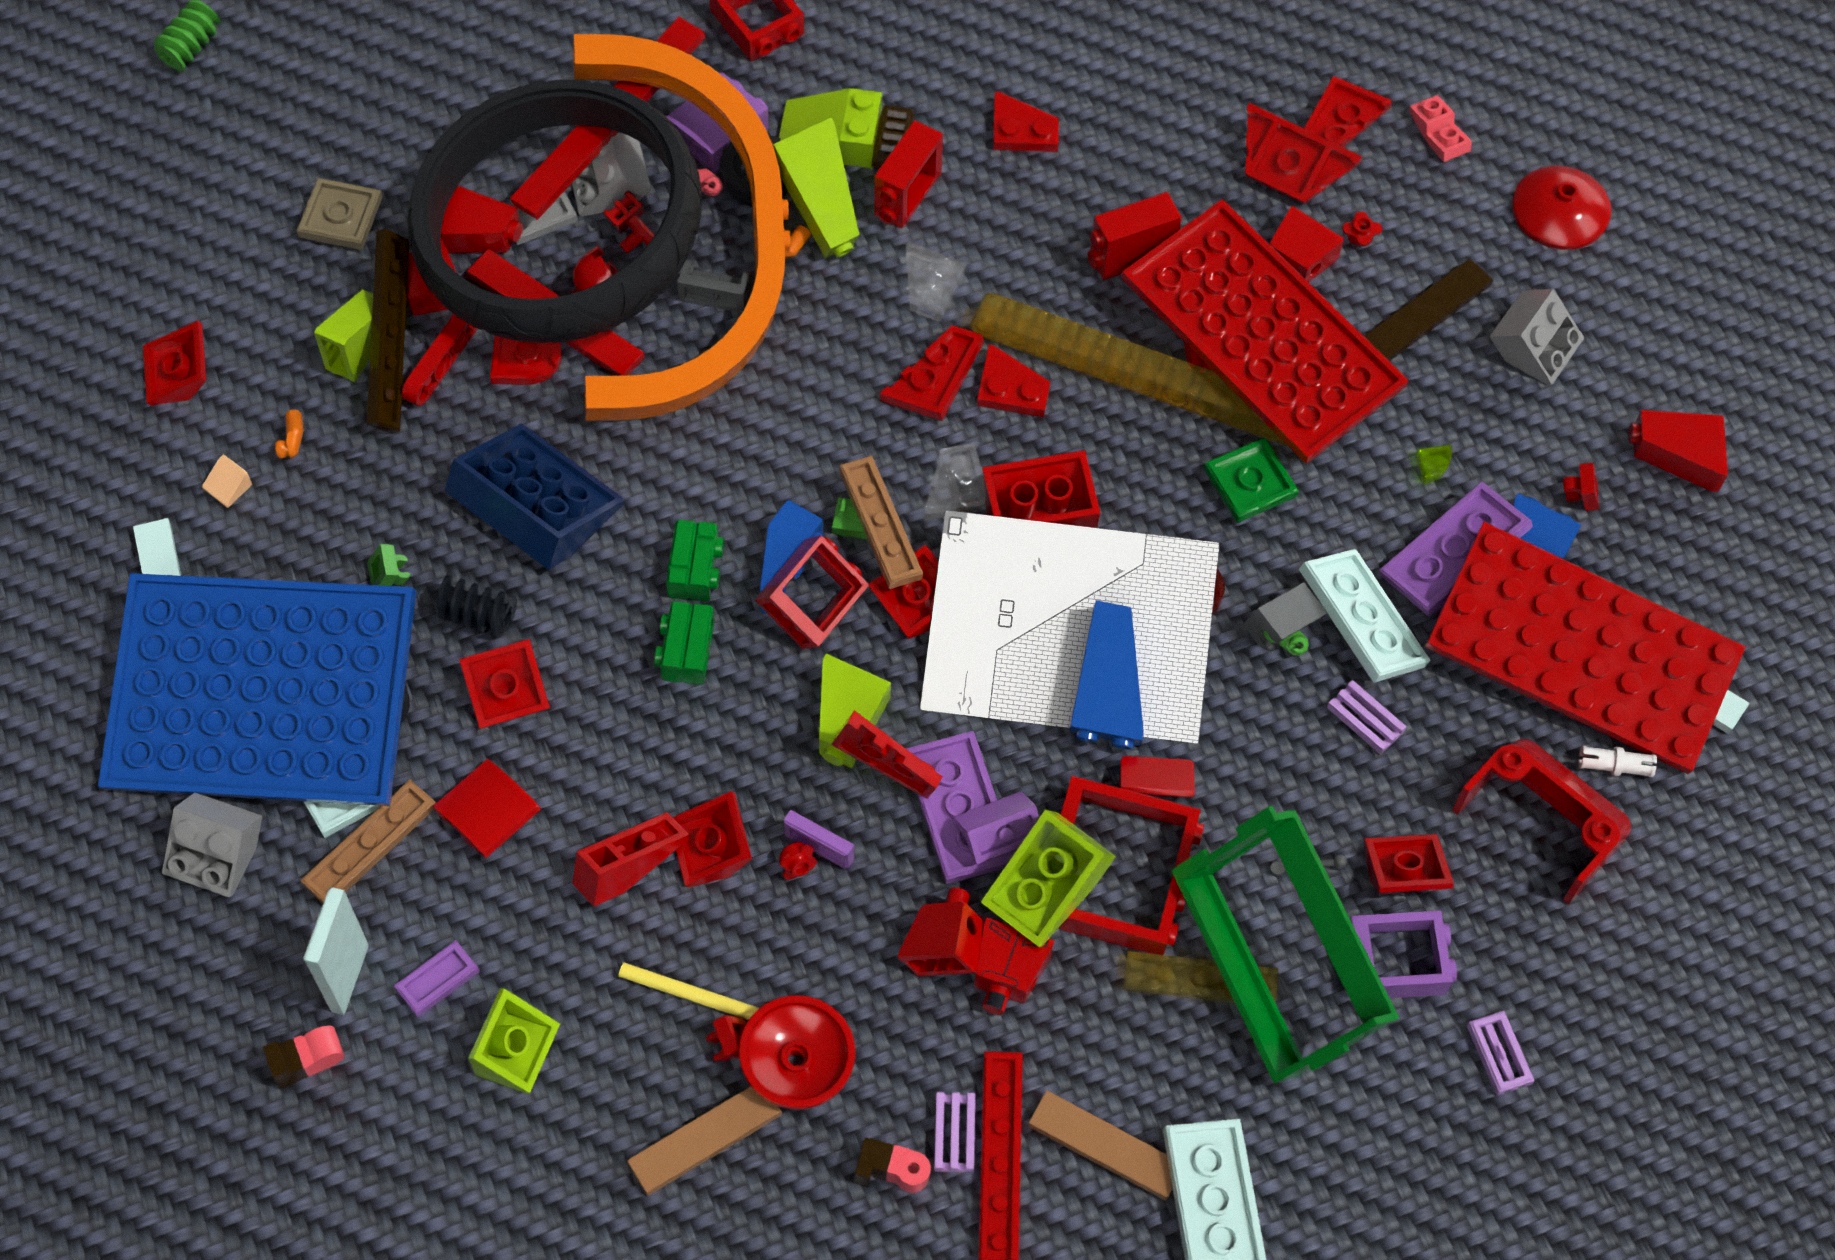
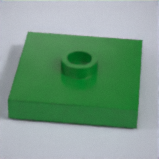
(1251, 480)

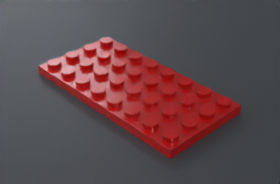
(1264, 330)
(1586, 647)

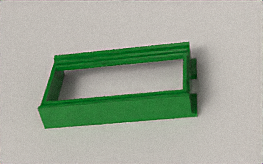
(1238, 965)

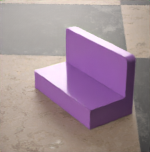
(998, 826)

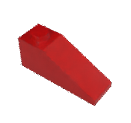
(625, 858)

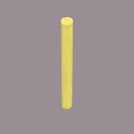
(687, 991)

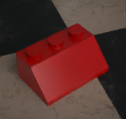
(1043, 490)

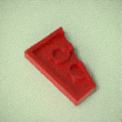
(1345, 111)
(937, 376)
(879, 751)

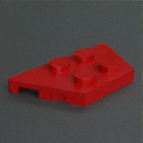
(1292, 157)

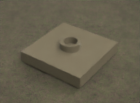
(339, 213)

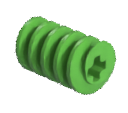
(185, 34)

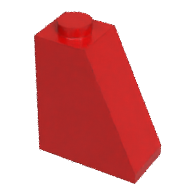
(479, 223)
(1683, 445)

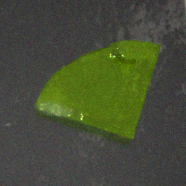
(1433, 462)

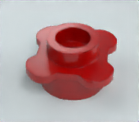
(1360, 236)
(797, 860)

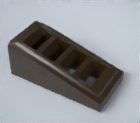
(892, 126)

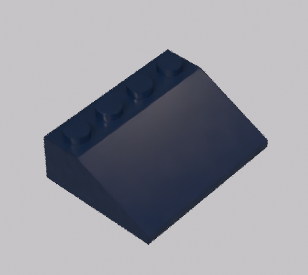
(532, 494)

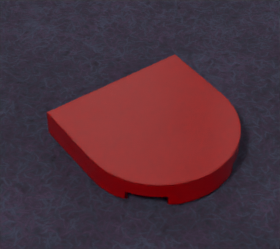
(523, 361)

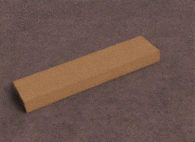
(880, 522)
(370, 841)
(702, 1139)
(1103, 1144)

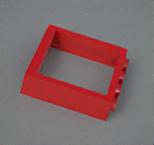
(1114, 930)

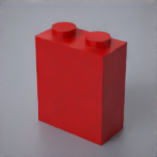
(1130, 233)

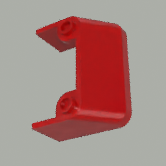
(1601, 823)

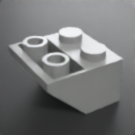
(610, 175)
(1537, 335)
(210, 843)

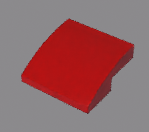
(486, 808)

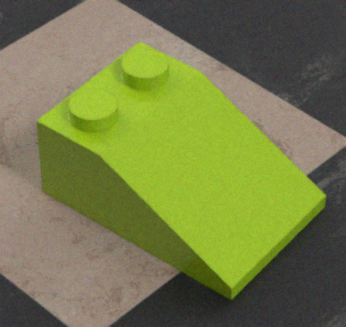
(854, 115)
(1047, 877)

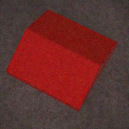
(175, 365)
(911, 603)
(504, 683)
(715, 842)
(1407, 863)

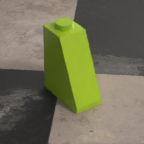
(346, 337)
(842, 692)

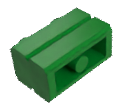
(693, 560)
(686, 643)

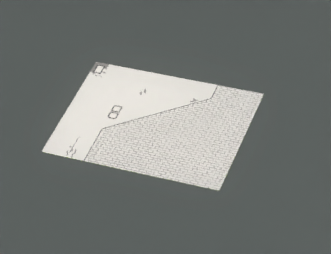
(1020, 610)

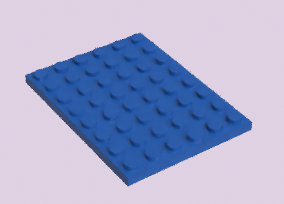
(258, 689)

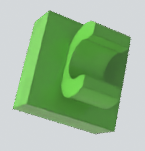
(846, 520)
(384, 567)

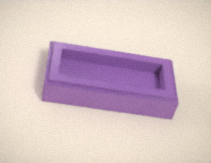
(822, 840)
(436, 978)

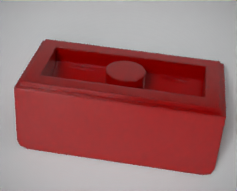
(1157, 776)

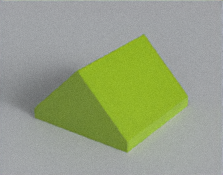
(513, 1043)

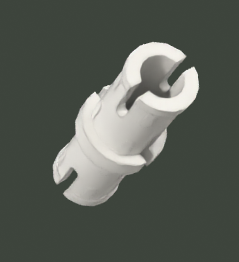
(1617, 761)

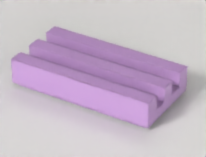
(1354, 690)
(1487, 1059)
(956, 1100)

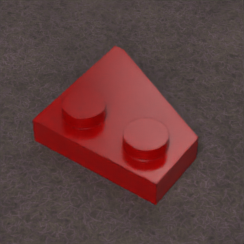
(1023, 126)
(1012, 385)

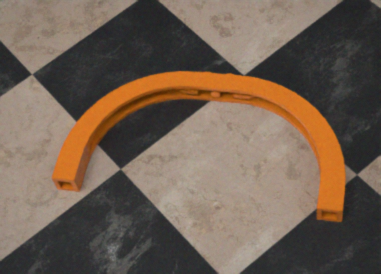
(698, 83)

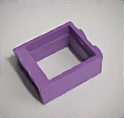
(1440, 938)

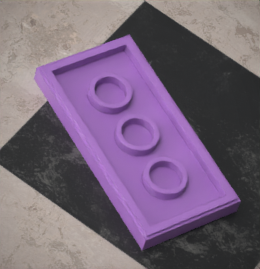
(1433, 559)
(961, 789)

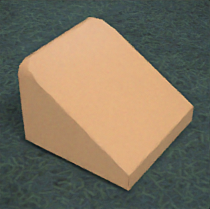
(226, 481)

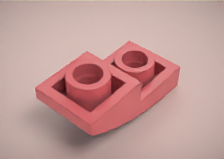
(1438, 128)

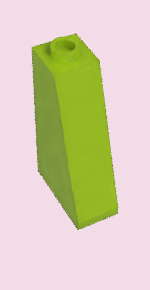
(819, 187)

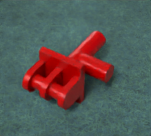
(629, 219)

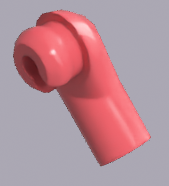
(710, 183)

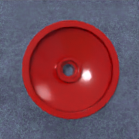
(1558, 218)
(803, 1029)

